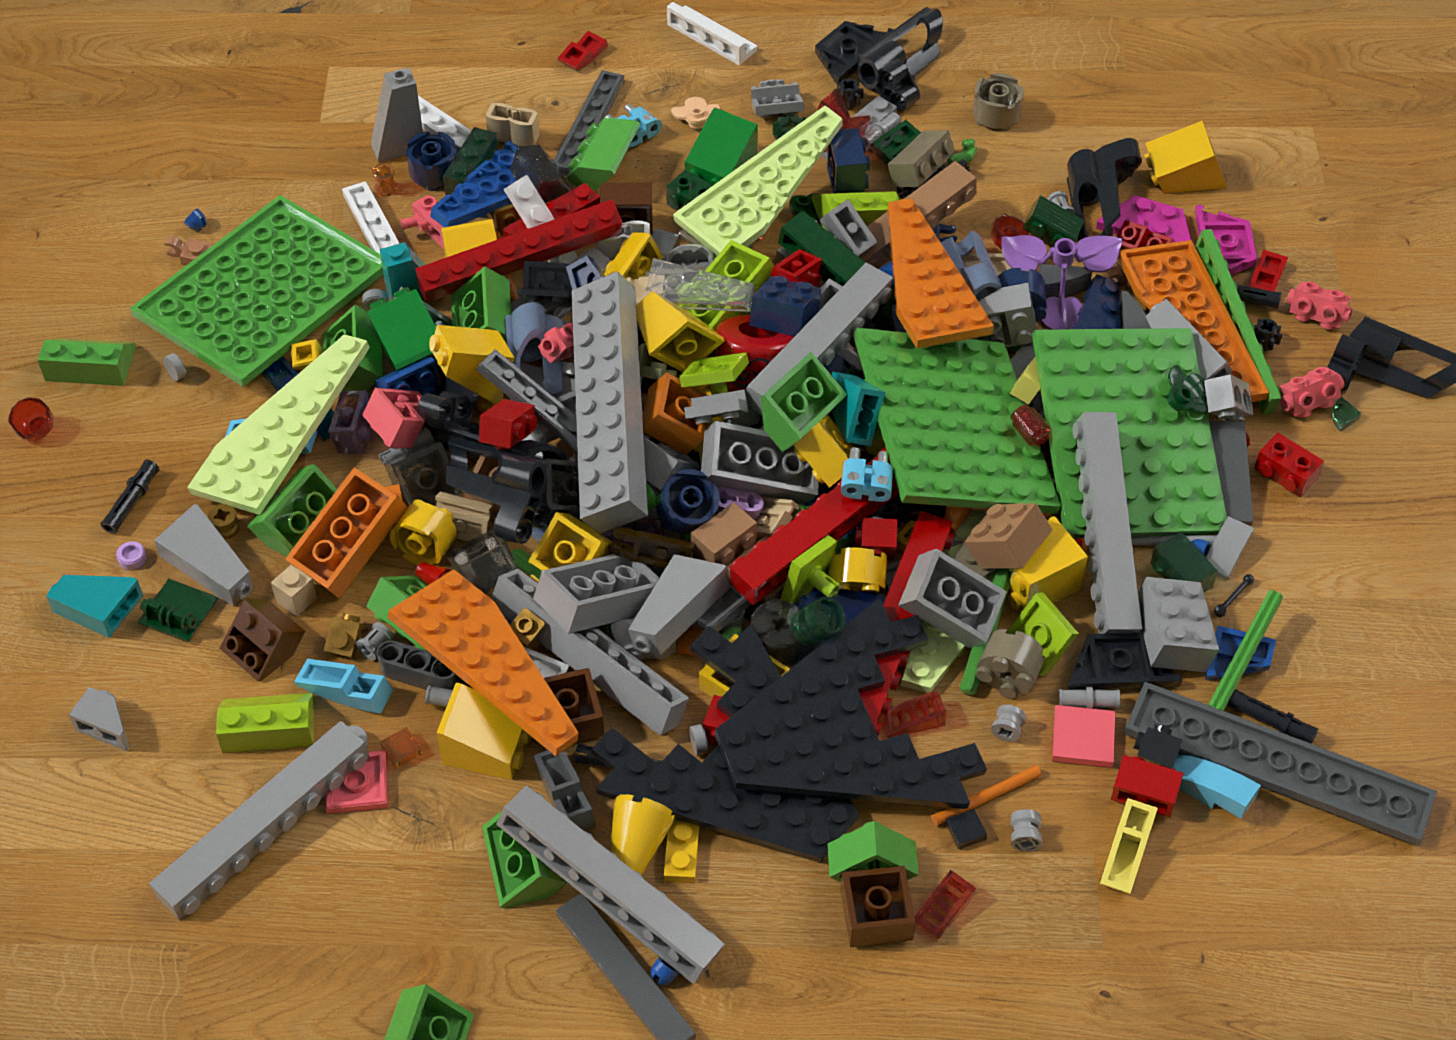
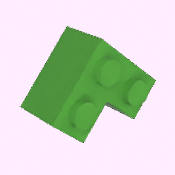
(872, 848)

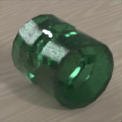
(818, 621)

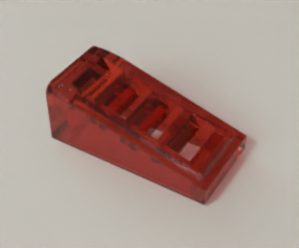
(921, 703)
(961, 885)

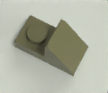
(649, 367)

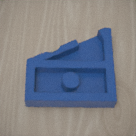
(1228, 643)

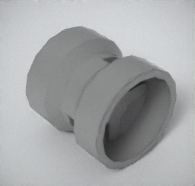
(1026, 830)

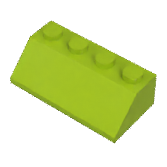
(740, 264)

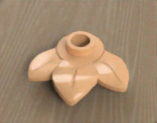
(694, 112)

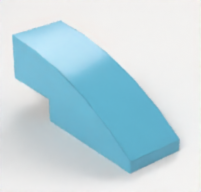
(345, 685)
(1216, 785)

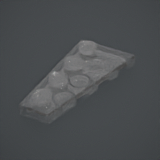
(698, 288)

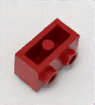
(799, 268)
(507, 423)
(1289, 464)
(877, 535)
(1147, 784)

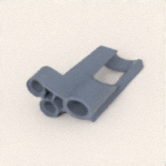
(980, 277)
(524, 335)

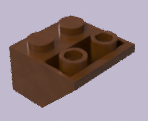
(261, 638)

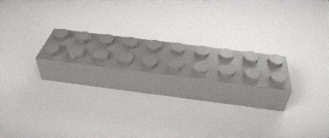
(608, 404)

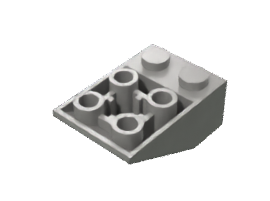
(1011, 315)

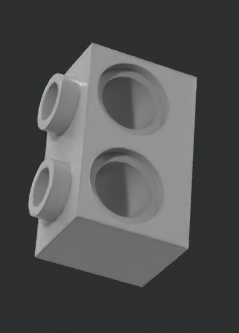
(1228, 398)

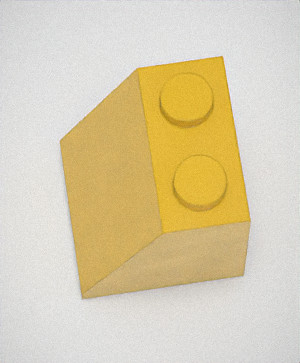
(1184, 161)
(467, 236)
(674, 332)
(462, 350)
(1053, 569)
(480, 736)

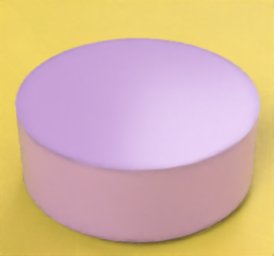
(131, 555)

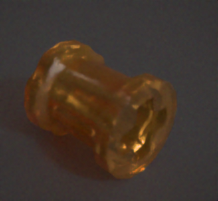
(384, 178)

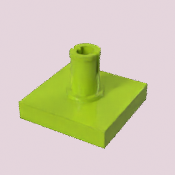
(714, 371)
(810, 571)
(1048, 627)

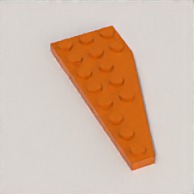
(1180, 276)
(929, 289)
(480, 647)

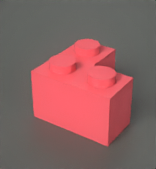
(395, 416)

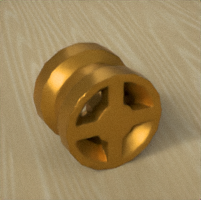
(217, 517)

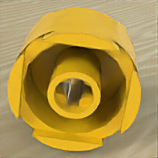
(424, 533)
(859, 570)

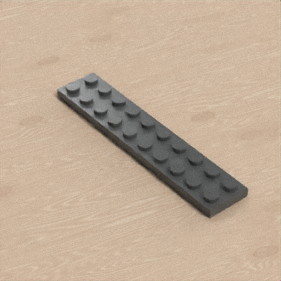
(1288, 764)

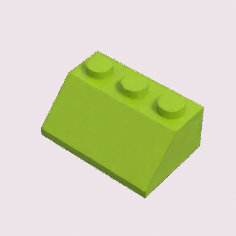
(868, 205)
(265, 722)

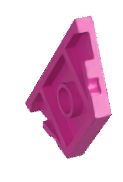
(1155, 215)
(1233, 235)

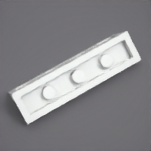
(709, 33)

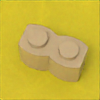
(513, 124)

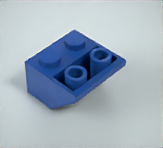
(416, 376)

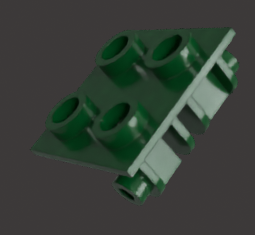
(177, 610)

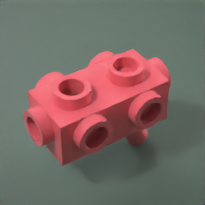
(422, 219)
(1314, 303)
(558, 343)
(1311, 391)

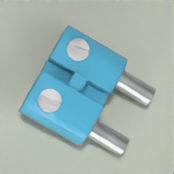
(649, 125)
(865, 479)

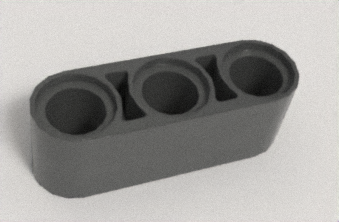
(407, 660)

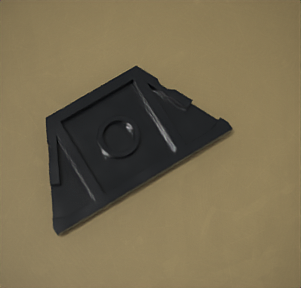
(842, 47)
(1118, 663)

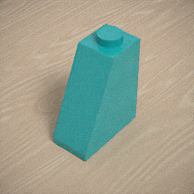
(399, 268)
(858, 410)
(95, 601)

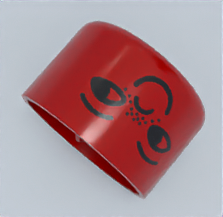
(759, 344)

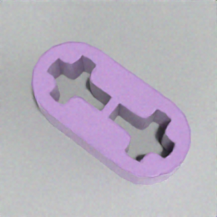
(740, 498)

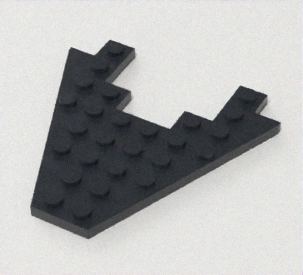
(817, 737)
(705, 791)

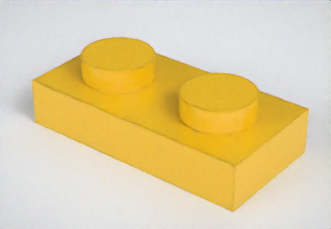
(681, 852)

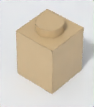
(294, 590)

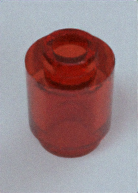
(1030, 425)

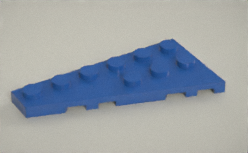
(481, 191)

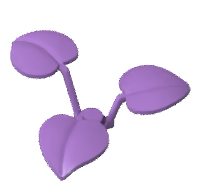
(1096, 252)

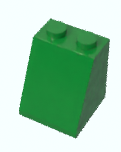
(722, 146)
(403, 327)

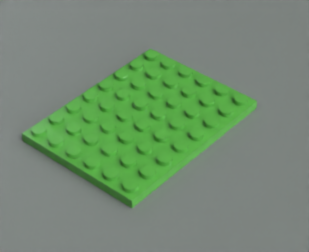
(260, 290)
(952, 423)
(1164, 451)

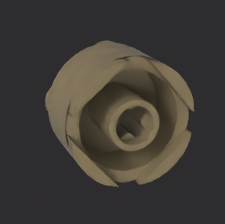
(997, 101)
(1010, 663)

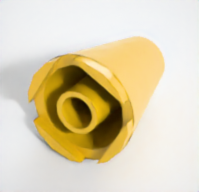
(638, 830)

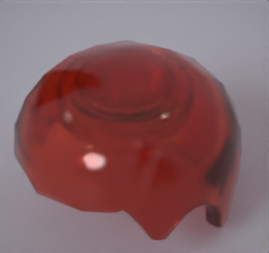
(1006, 226)
(31, 419)

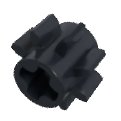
(850, 92)
(1267, 333)

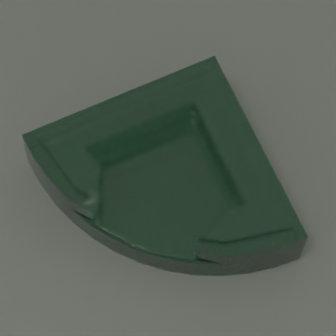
(1344, 414)

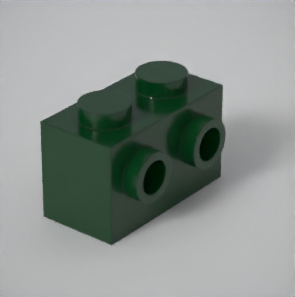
(685, 189)

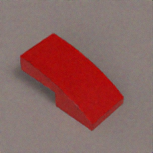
(583, 52)
(1268, 271)

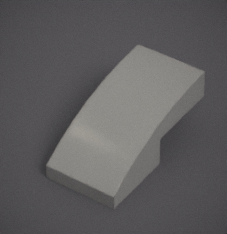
(1228, 546)

